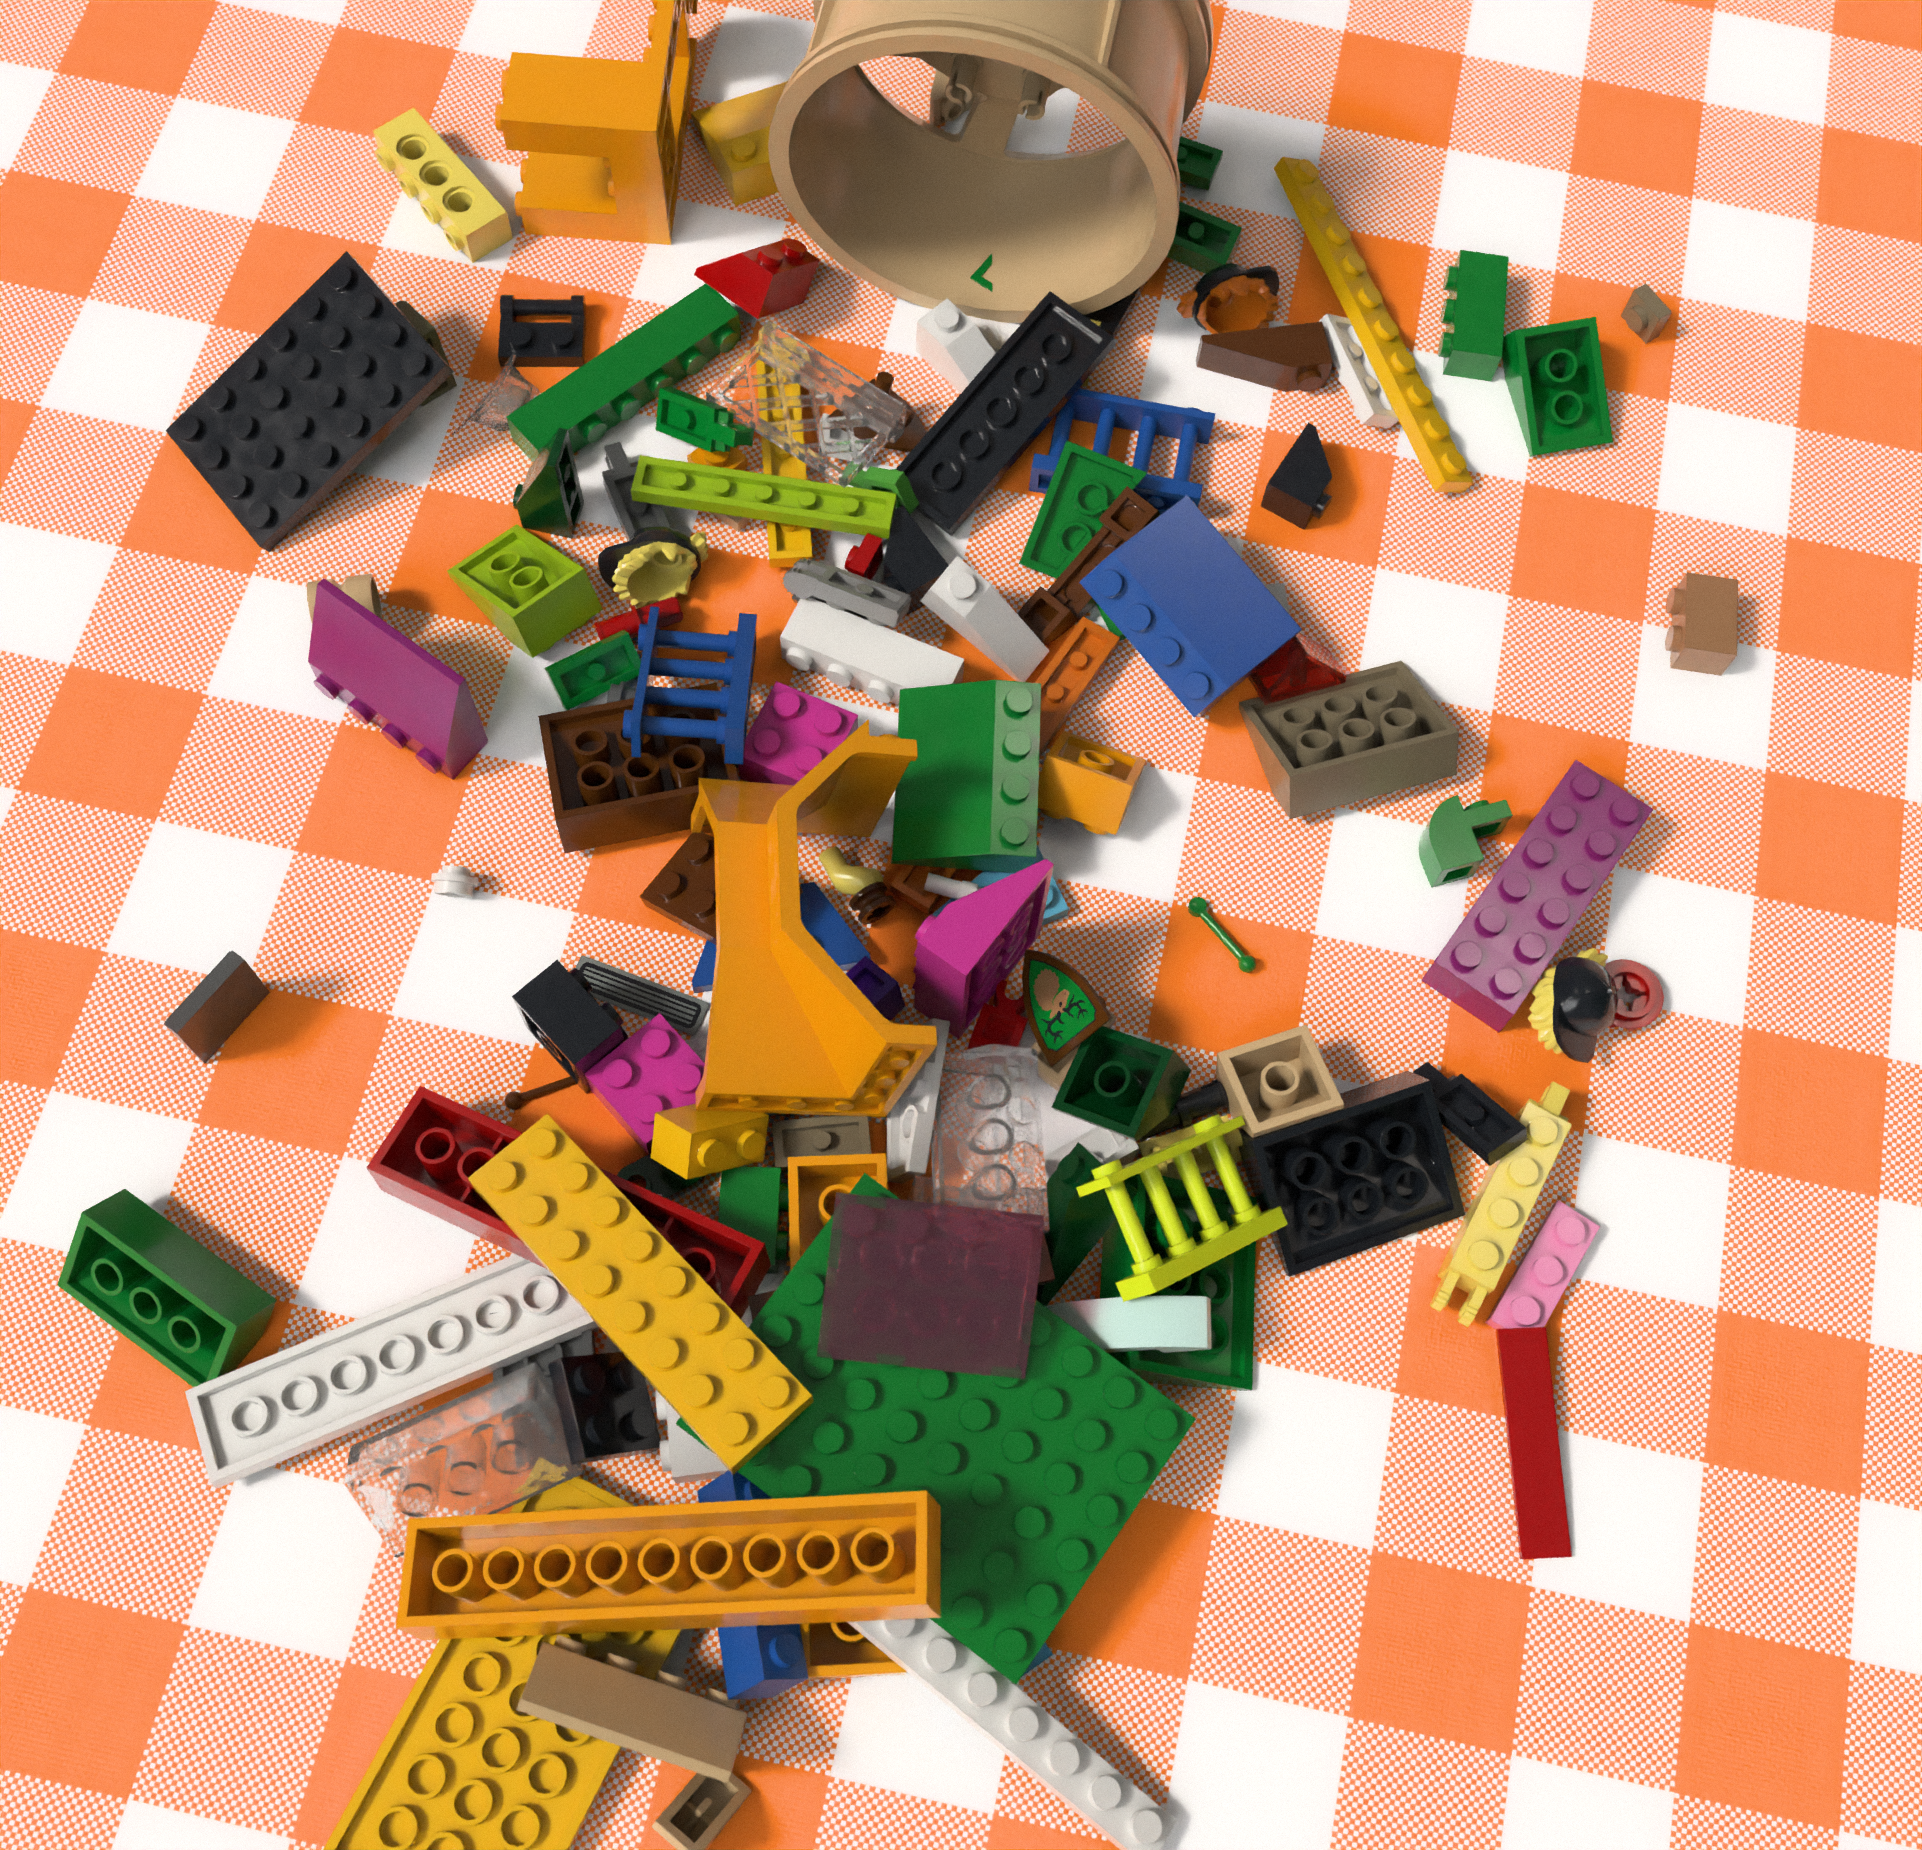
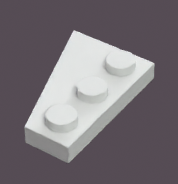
(913, 1115)

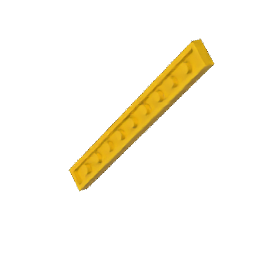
(1375, 329)

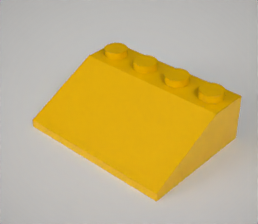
(738, 141)

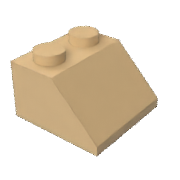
(1277, 1081)

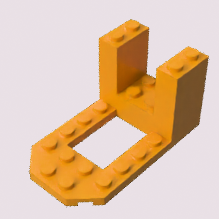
(603, 135)

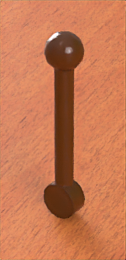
(515, 1099)

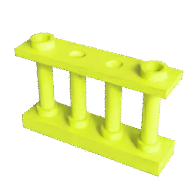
(1183, 1253)

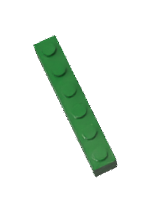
(629, 373)

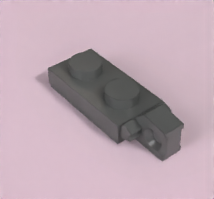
(618, 484)

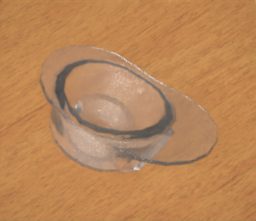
(505, 396)

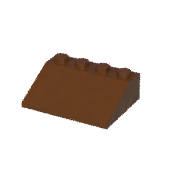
(616, 798)

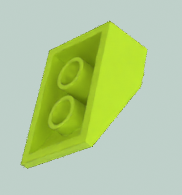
(527, 589)

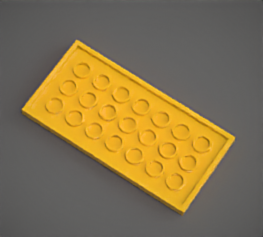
(469, 1765)

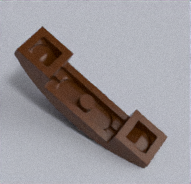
(1067, 601)

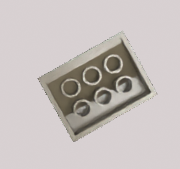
(1351, 740)

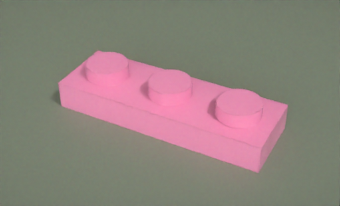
(1544, 1270)

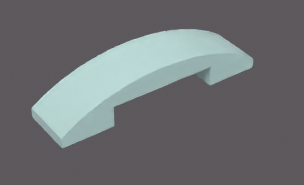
(1141, 1323)

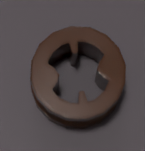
(872, 903)

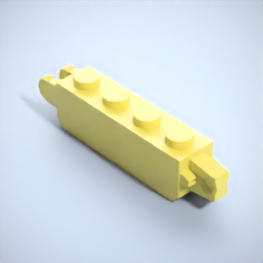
(1503, 1206)

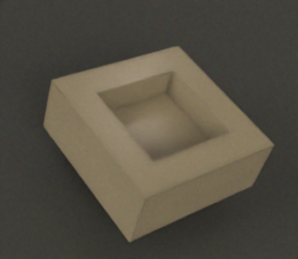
(1645, 313)

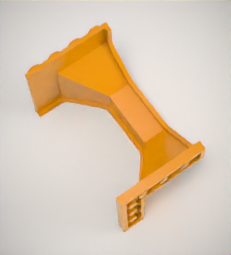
(782, 1013)

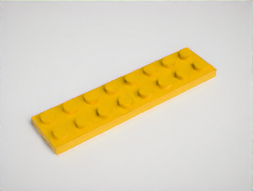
(642, 1293)

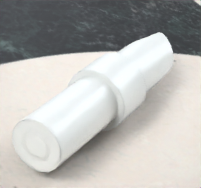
(949, 887)

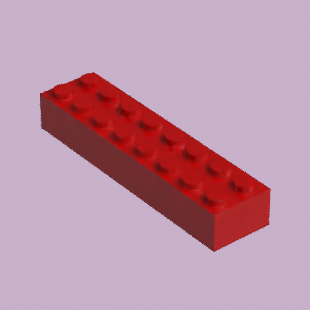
(444, 1143)

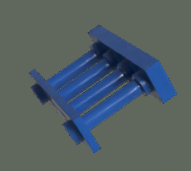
(1147, 418)
(730, 700)

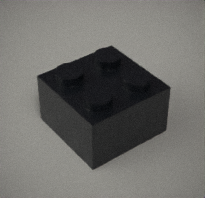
(569, 1020)

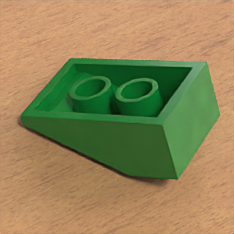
(1558, 386)

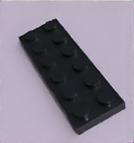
(1003, 410)

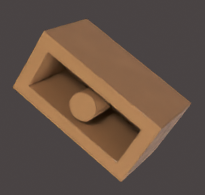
(1703, 624)

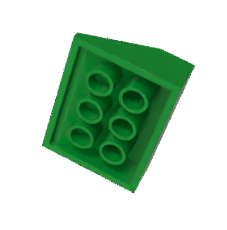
(974, 778)
(1226, 1282)

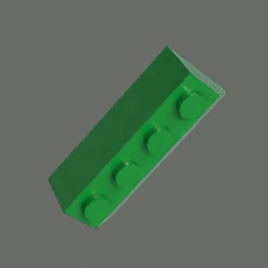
(164, 1289)

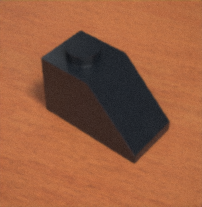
(1300, 482)
(911, 559)

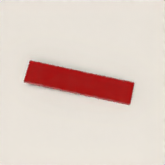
(1533, 1443)

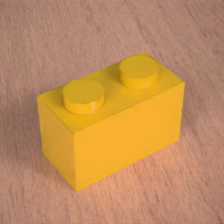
(707, 1141)

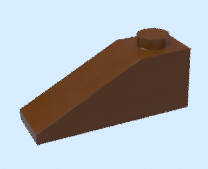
(1272, 357)

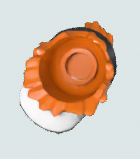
(1232, 299)

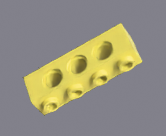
(442, 185)

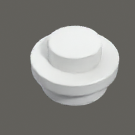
(454, 882)

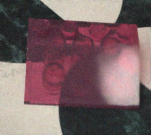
(930, 1286)

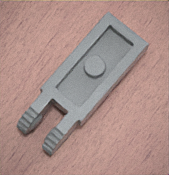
(847, 591)

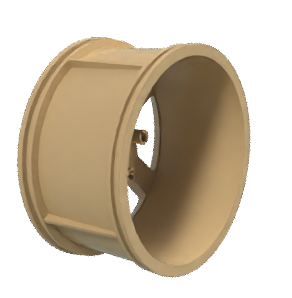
(931, 205)

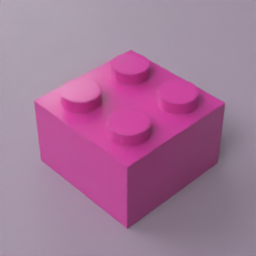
(793, 736)
(646, 1076)

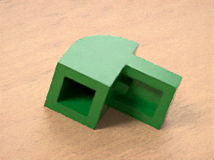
(1450, 838)

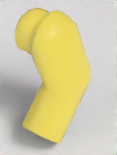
(847, 878)

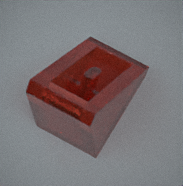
(1296, 670)

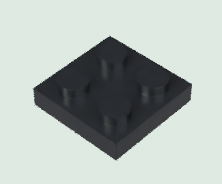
(603, 1407)

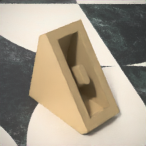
(700, 1812)

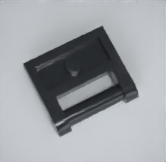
(542, 342)

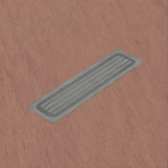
(642, 995)

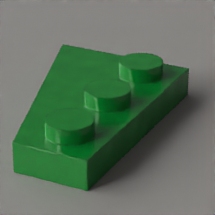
(1074, 501)

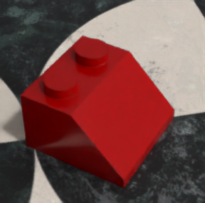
(763, 277)

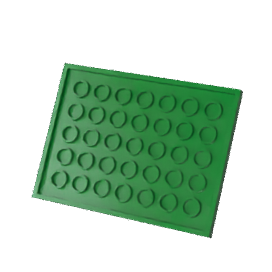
(1023, 1469)

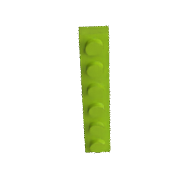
(763, 497)

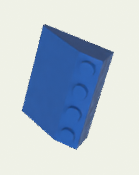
(1190, 606)

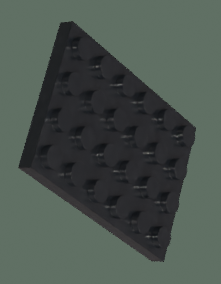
(308, 401)

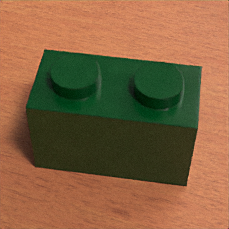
(1122, 1083)

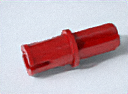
(669, 614)

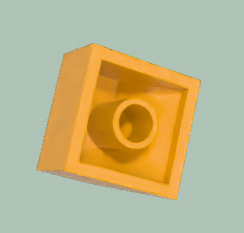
(1088, 783)

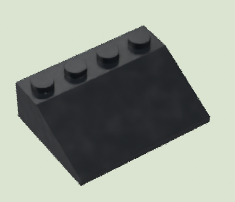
(1355, 1173)

